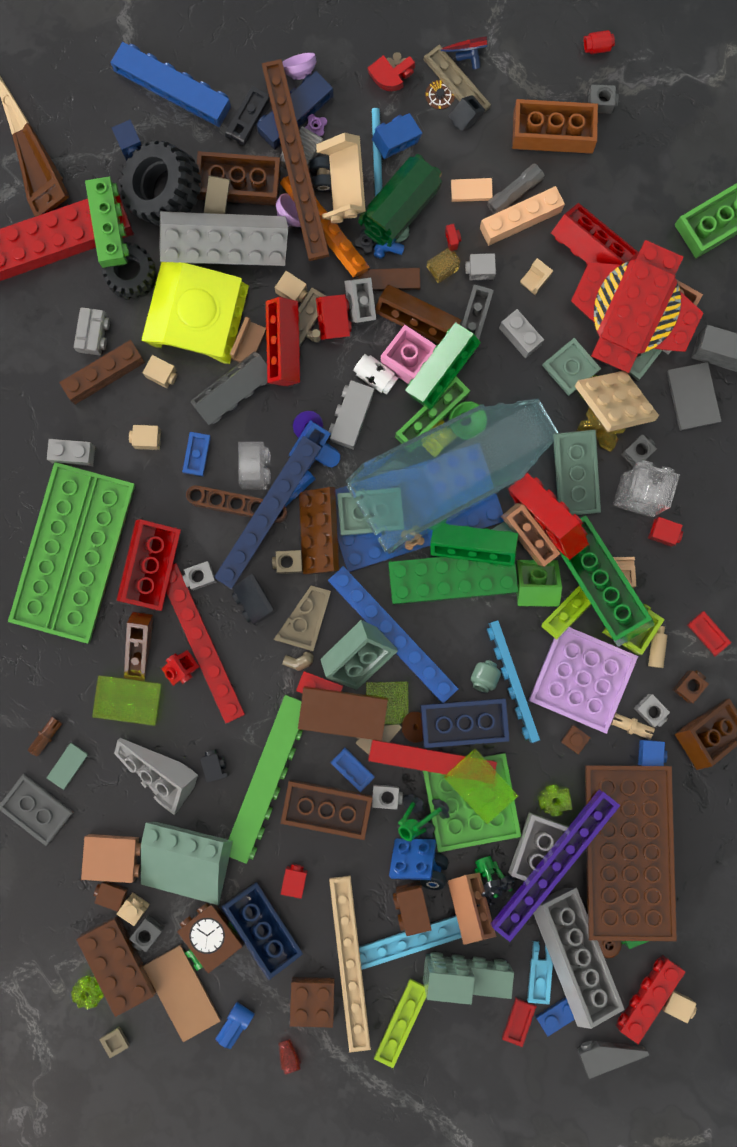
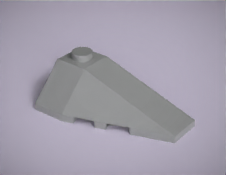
(164, 776)

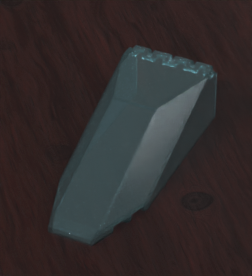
(449, 469)

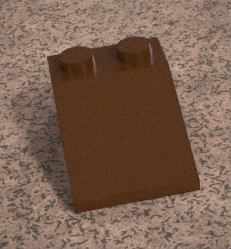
(710, 735)

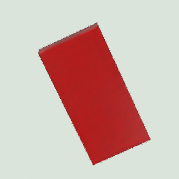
(709, 633)
(519, 1022)

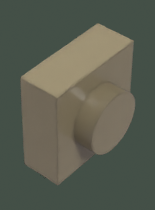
(114, 1042)

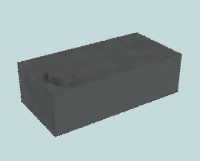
(716, 347)

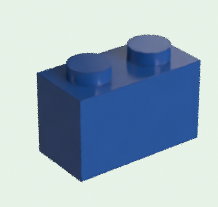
(396, 135)

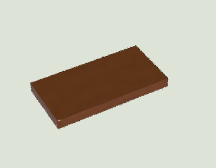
(342, 713)

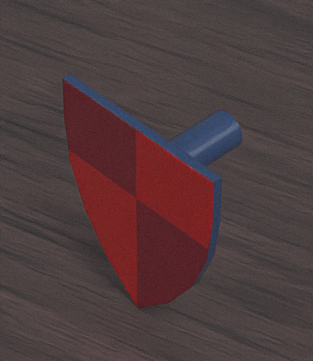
(472, 50)

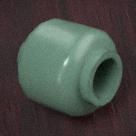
(485, 676)

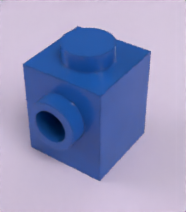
(652, 753)

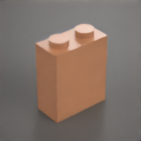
(111, 858)

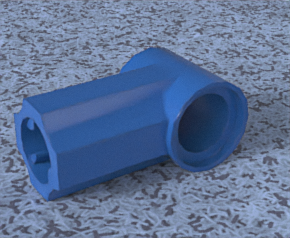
(237, 1022)

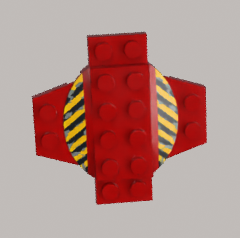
(637, 306)

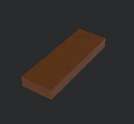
(397, 277)

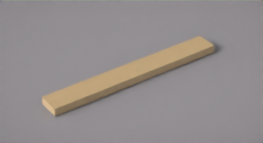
(350, 964)

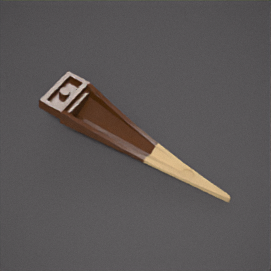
(40, 176)

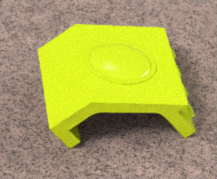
(195, 310)

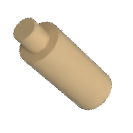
(658, 649)

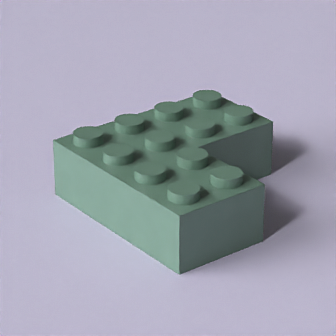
(459, 979)

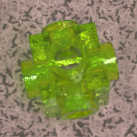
(562, 802)
(88, 985)

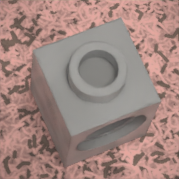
(481, 267)
(208, 578)
(643, 707)
(378, 790)

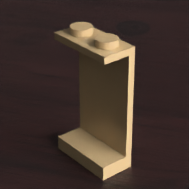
(346, 176)

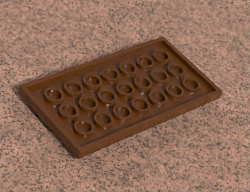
(632, 856)

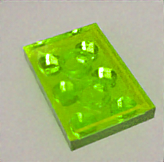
(127, 700)
(481, 786)

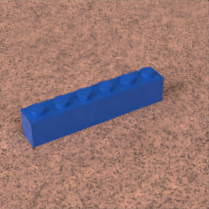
(171, 84)

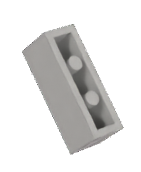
(351, 414)

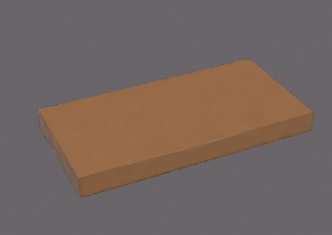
(182, 993)

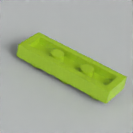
(566, 613)

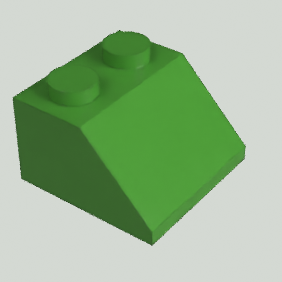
(538, 584)

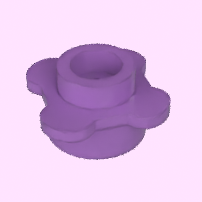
(321, 122)

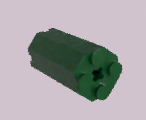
(400, 200)

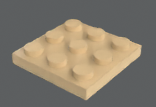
(616, 401)

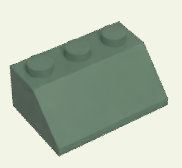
(357, 655)

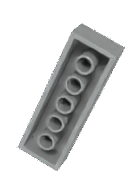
(223, 238)
(577, 959)

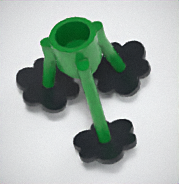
(412, 828)

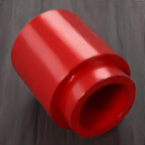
(599, 42)

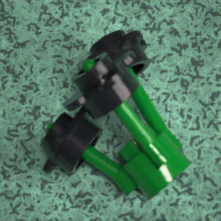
(493, 888)

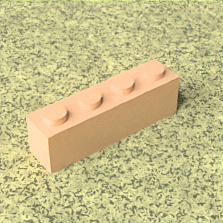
(522, 215)

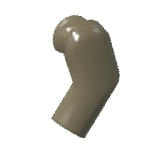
(299, 663)

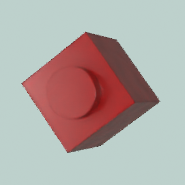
(666, 532)
(294, 881)

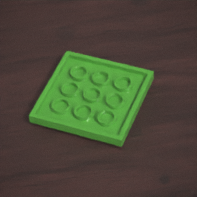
(464, 825)

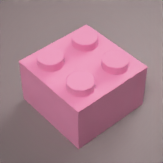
(407, 353)

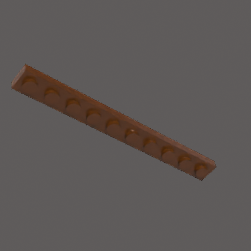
(295, 160)

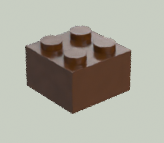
(414, 914)
(312, 1002)

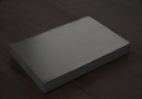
(693, 396)
(35, 809)

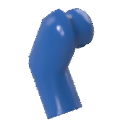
(395, 248)

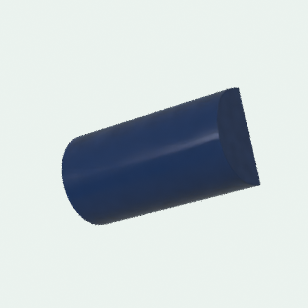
(261, 930)

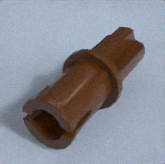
(44, 736)

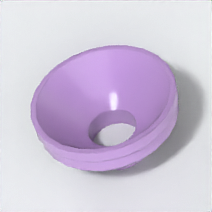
(299, 65)
(286, 207)

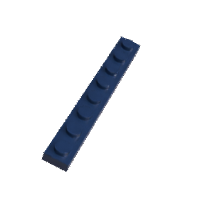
(267, 512)

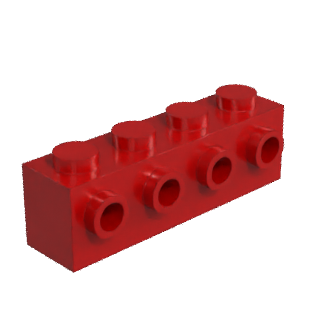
(282, 338)
(649, 999)

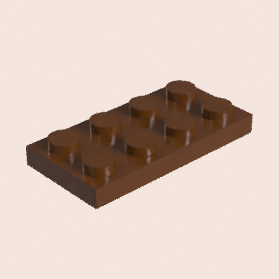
(319, 531)

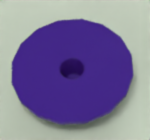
(302, 420)

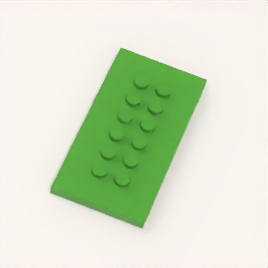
(71, 553)

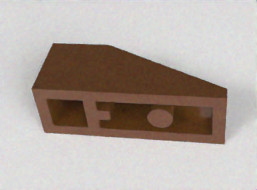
(137, 645)

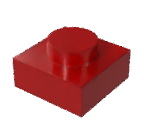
(453, 237)

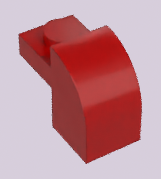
(388, 77)

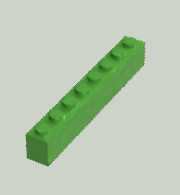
(265, 781)

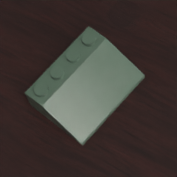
(184, 861)

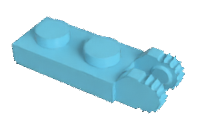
(539, 977)

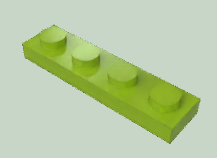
(401, 1023)

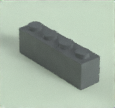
(231, 388)

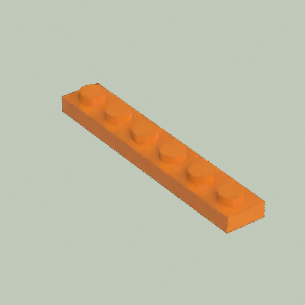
(336, 239)

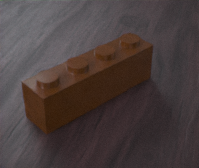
(415, 314)
(102, 372)

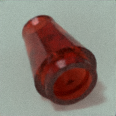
(288, 1057)

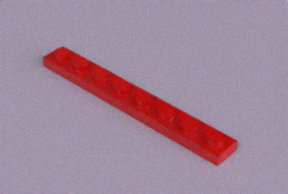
(203, 647)

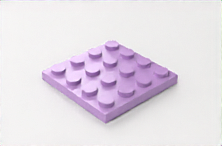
(583, 679)

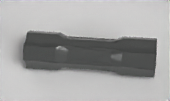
(516, 189)

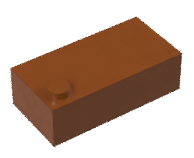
(555, 126)

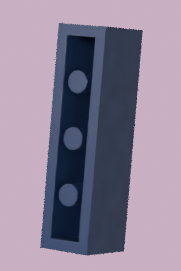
(306, 100)

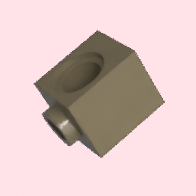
(297, 562)

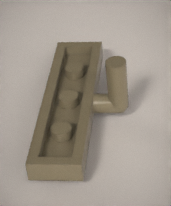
(308, 317)

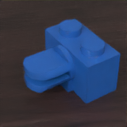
(327, 455)

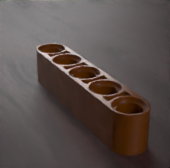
(227, 500)

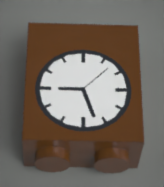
(210, 936)

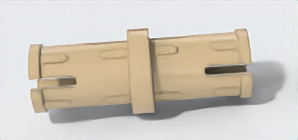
(632, 726)

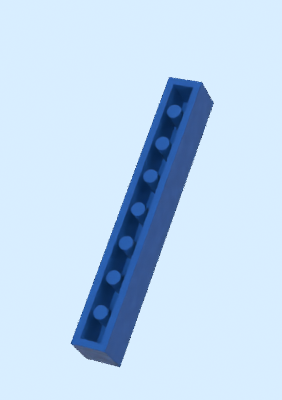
(407, 649)

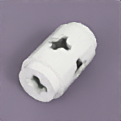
(367, 368)

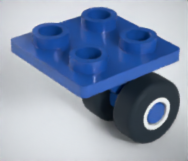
(419, 862)

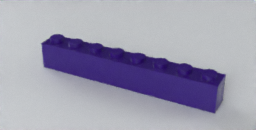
(554, 865)

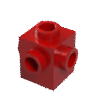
(180, 667)

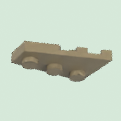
(306, 620)

